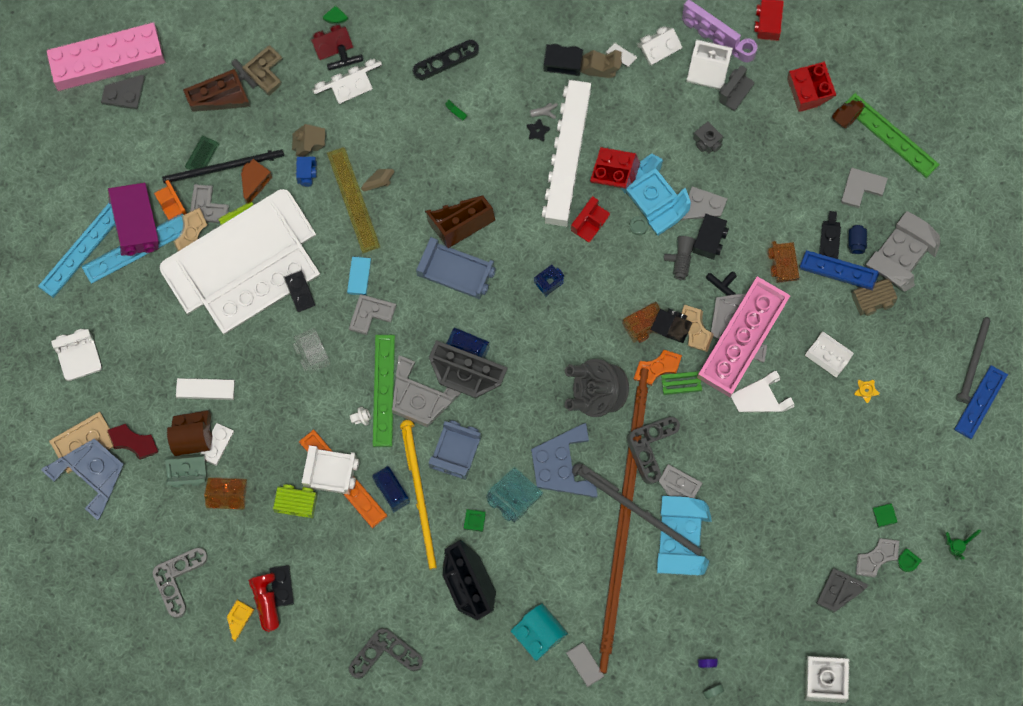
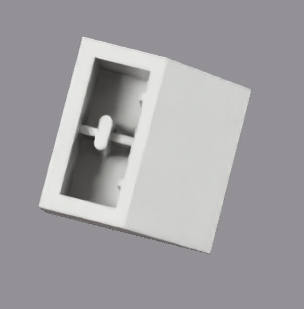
(709, 64)

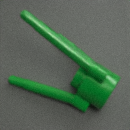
(958, 546)

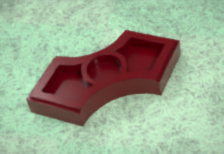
(124, 438)

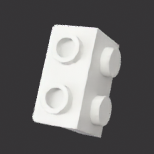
(659, 45)
(829, 354)

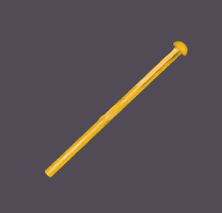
(406, 426)

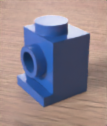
(305, 171)

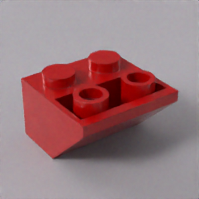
(811, 86)
(615, 168)

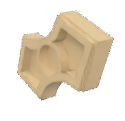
(192, 225)
(698, 336)

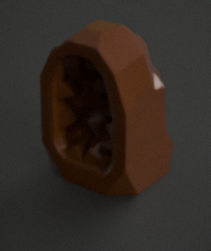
(848, 113)

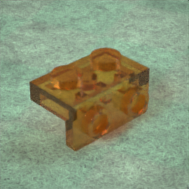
(784, 262)
(225, 493)

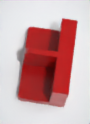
(590, 220)

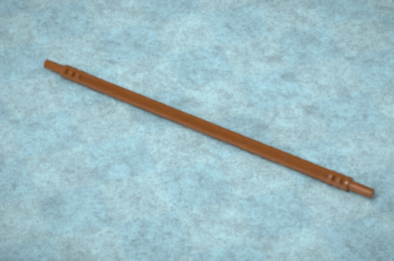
(622, 529)

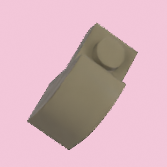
(601, 65)

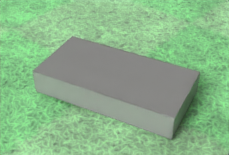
(585, 664)

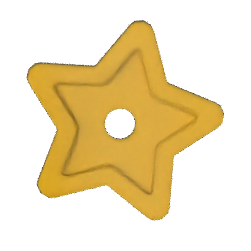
(866, 385)

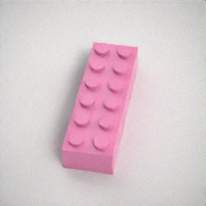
(105, 56)
(743, 336)

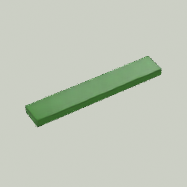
(895, 139)
(383, 390)

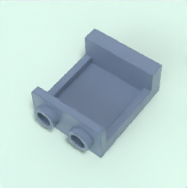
(455, 449)

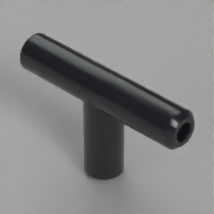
(345, 61)
(723, 286)

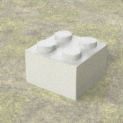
(827, 679)

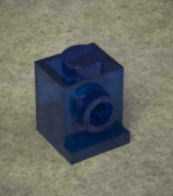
(549, 273)

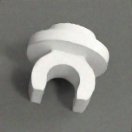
(363, 416)

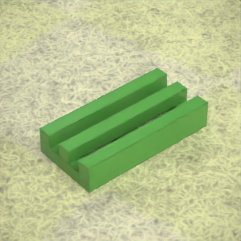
(684, 382)

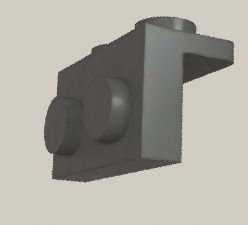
(736, 89)

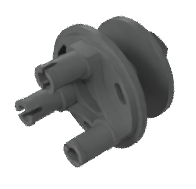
(597, 388)

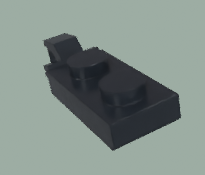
(830, 236)

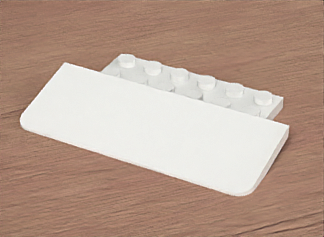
(243, 262)

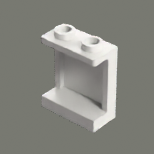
(330, 471)

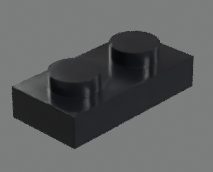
(299, 291)
(282, 586)

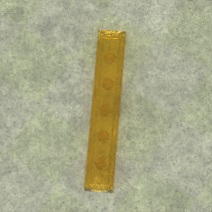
(353, 200)

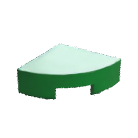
(335, 15)
(455, 110)

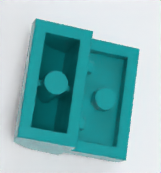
(539, 631)

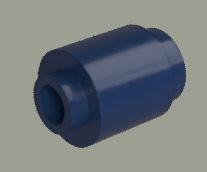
(857, 239)

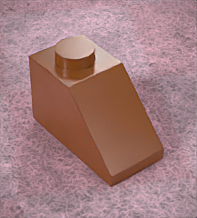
(254, 179)

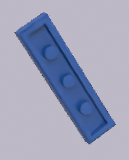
(839, 270)
(981, 402)

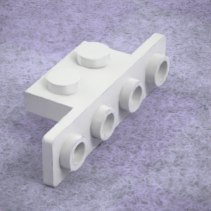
(350, 84)

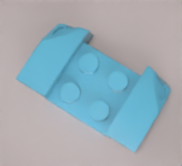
(656, 197)
(685, 518)

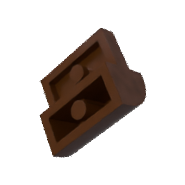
(190, 433)

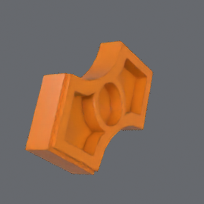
(666, 363)

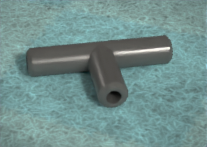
(242, 75)

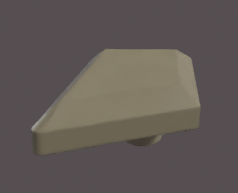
(378, 179)

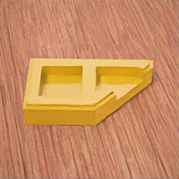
(238, 618)

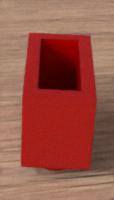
(770, 19)

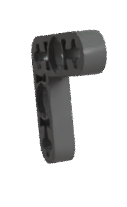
(643, 445)
(379, 647)

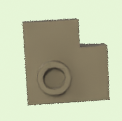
(308, 139)

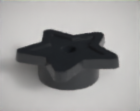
(537, 135)

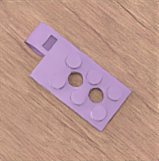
(717, 31)

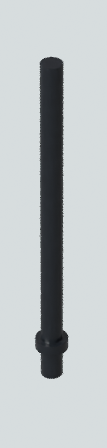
(271, 155)

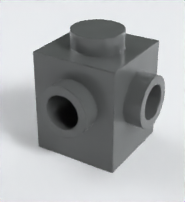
(708, 138)

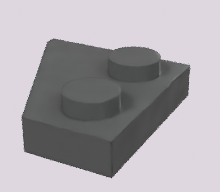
(124, 93)
(839, 591)

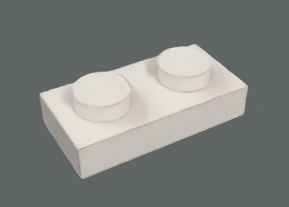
(220, 439)

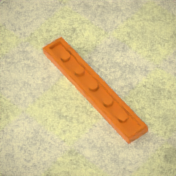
(358, 496)

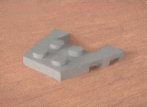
(723, 312)
(416, 400)

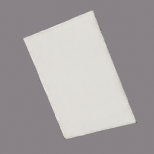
(627, 58)

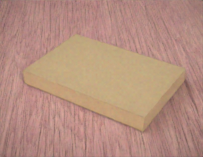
(89, 429)

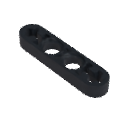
(444, 57)

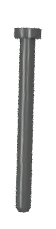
(964, 396)

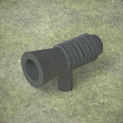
(682, 259)

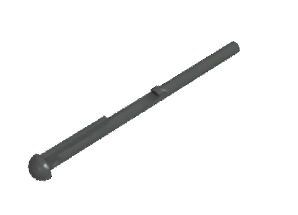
(611, 490)

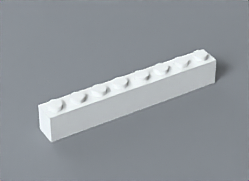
(567, 154)

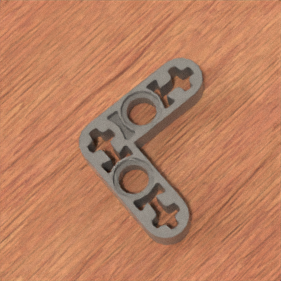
(172, 573)

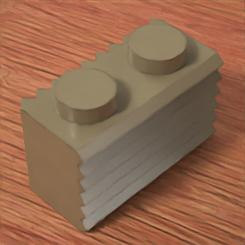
(881, 297)

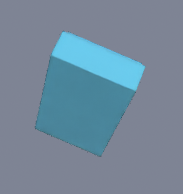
(359, 276)

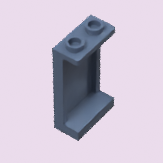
(455, 269)

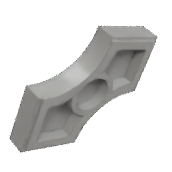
(884, 552)

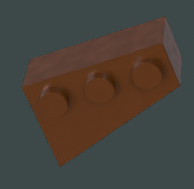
(217, 93)
(460, 220)

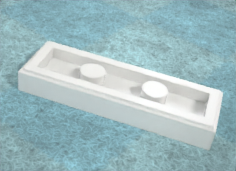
(205, 389)

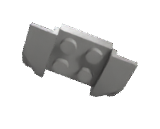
(905, 250)

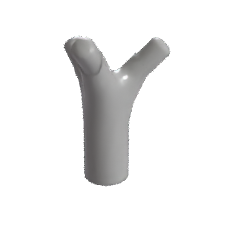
(544, 111)

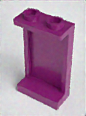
(133, 219)

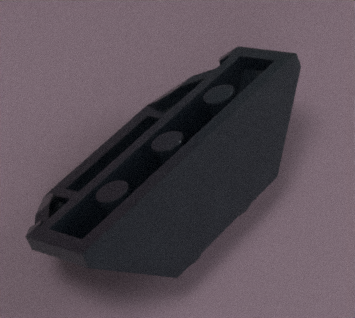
(468, 581)

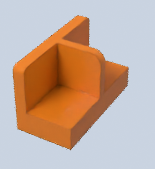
(169, 201)

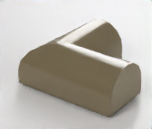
(259, 70)

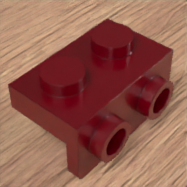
(327, 43)

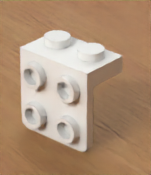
(77, 354)

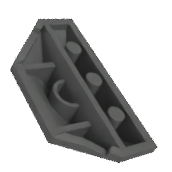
(465, 371)

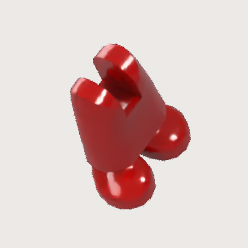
(265, 602)

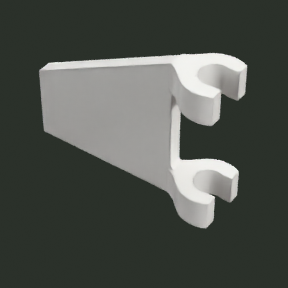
(760, 398)

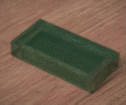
(202, 153)

